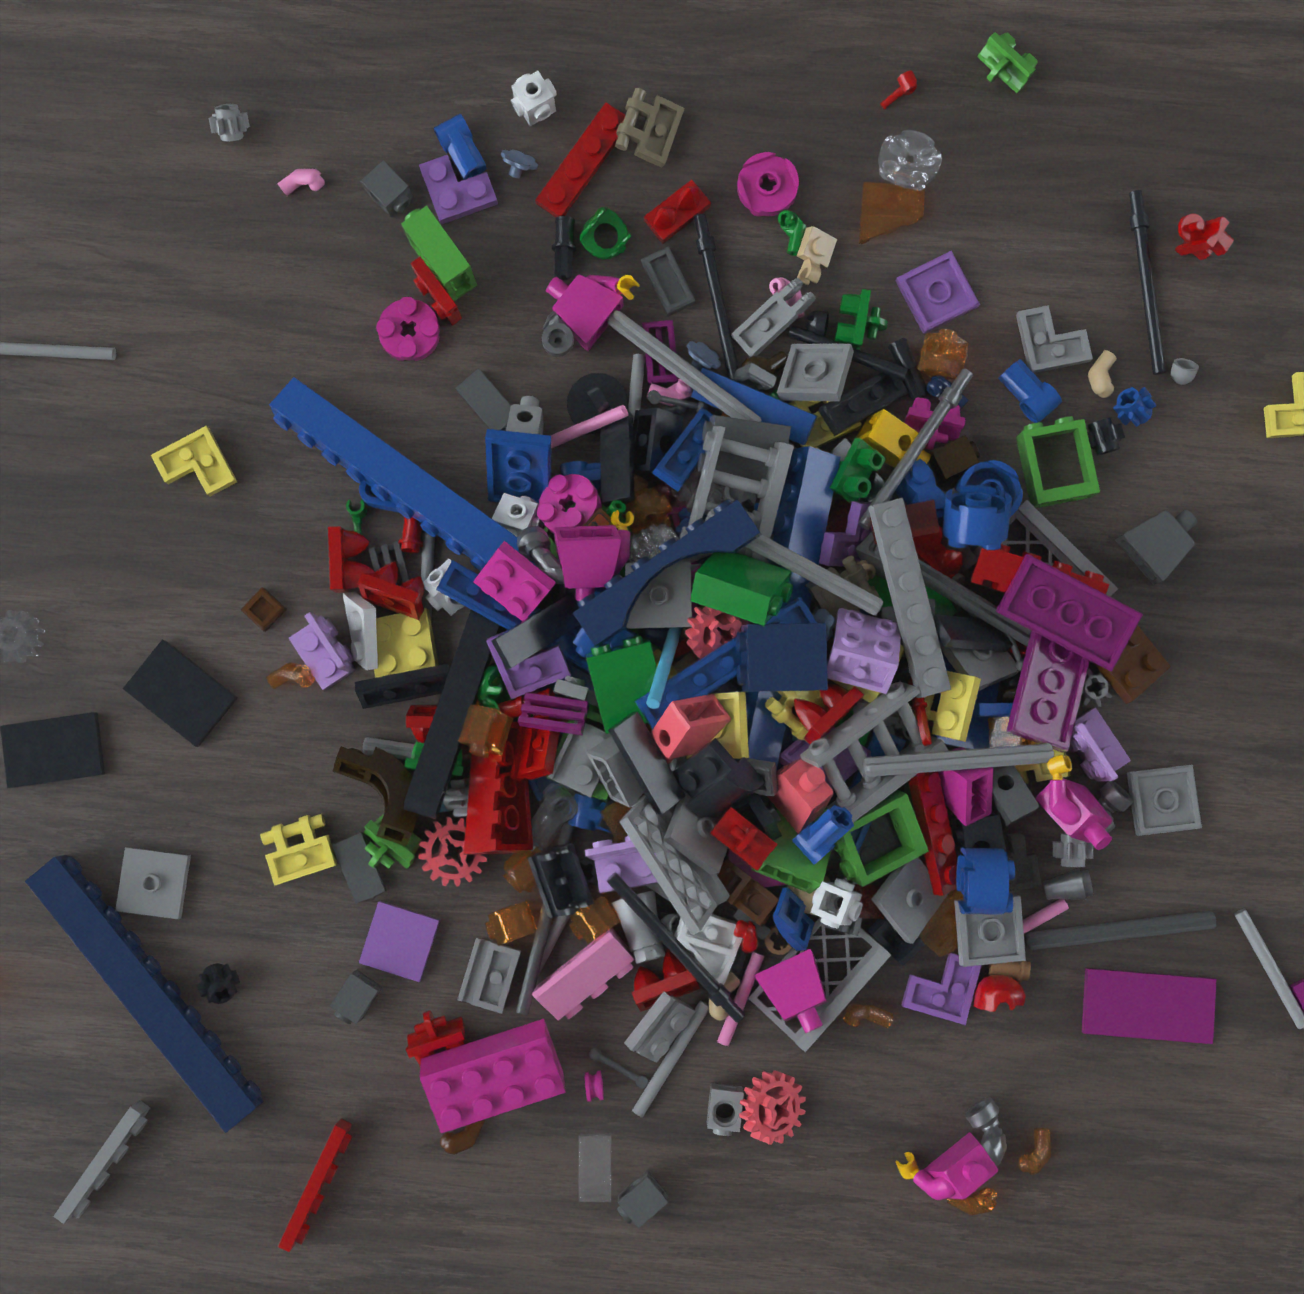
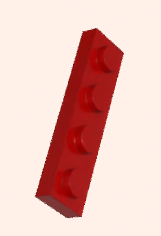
(581, 162)
(936, 830)
(311, 1198)

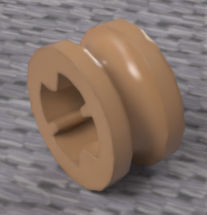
(769, 943)

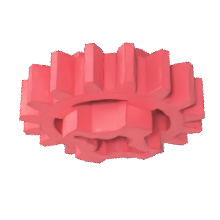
(705, 633)
(439, 859)
(772, 1107)

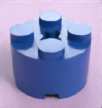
(995, 475)
(976, 517)
(984, 881)

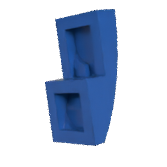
(792, 921)

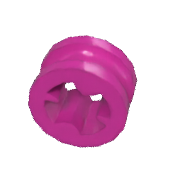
(594, 1086)

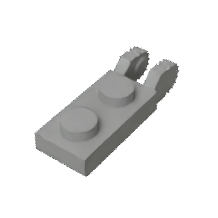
(771, 319)

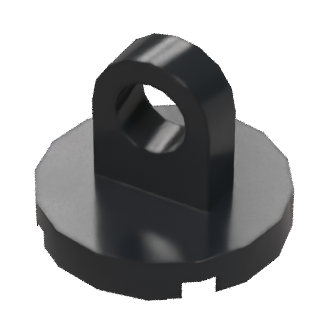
(594, 396)

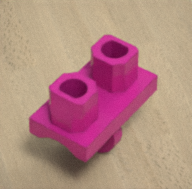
(947, 430)

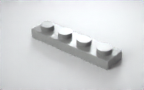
(96, 1174)

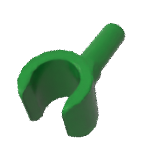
(357, 515)

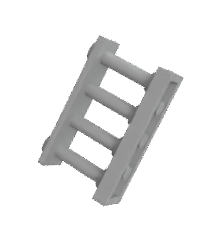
(768, 489)
(873, 789)

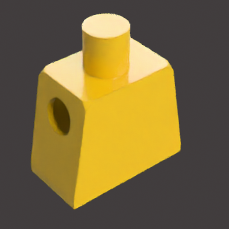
(889, 437)

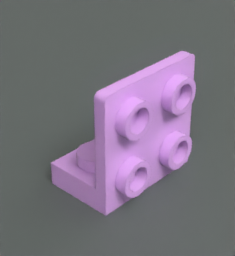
(864, 651)
(322, 652)
(1097, 747)
(623, 860)

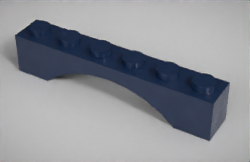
(610, 611)

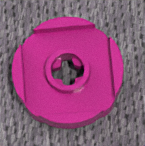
(776, 169)
(408, 312)
(559, 492)

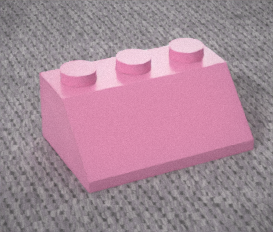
(584, 975)

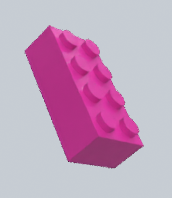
(492, 1076)

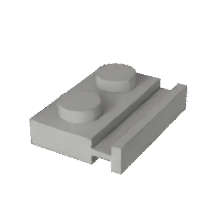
(573, 764)
(489, 975)
(660, 1027)

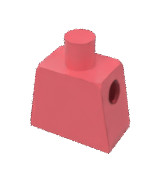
(689, 726)
(801, 793)

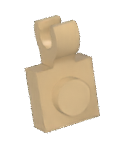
(816, 252)

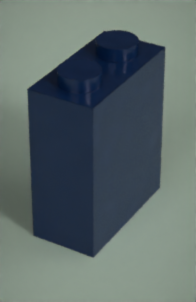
(782, 657)

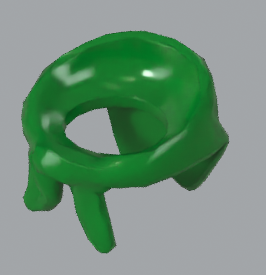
(604, 216)
(497, 692)

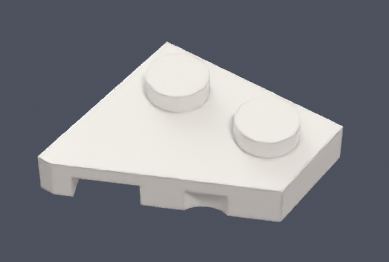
(363, 630)
(712, 946)

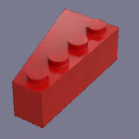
(999, 567)
(497, 805)

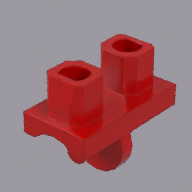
(1203, 236)
(743, 838)
(435, 1034)

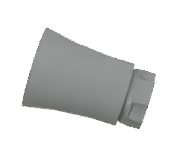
(640, 938)

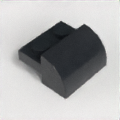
(716, 780)

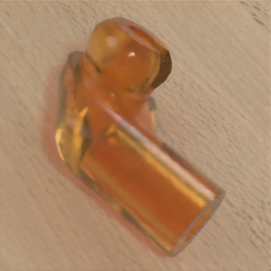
(978, 1204)

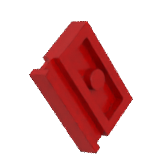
(428, 283)
(534, 752)

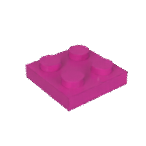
(514, 581)

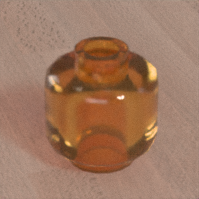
(518, 871)

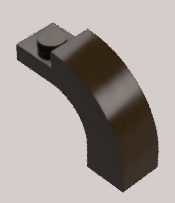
(390, 781)

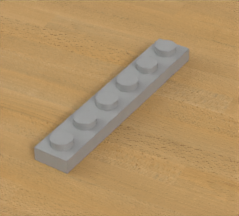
(909, 597)

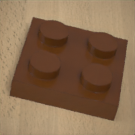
(1136, 668)

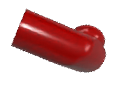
(748, 932)

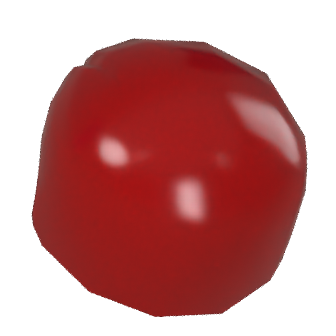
(996, 990)

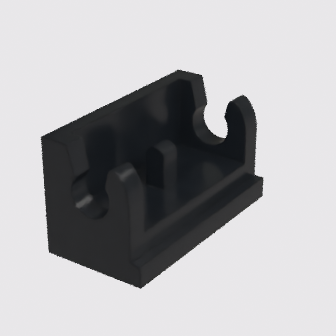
(560, 880)

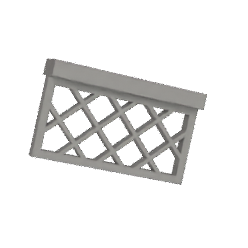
(1053, 540)
(703, 889)
(842, 994)

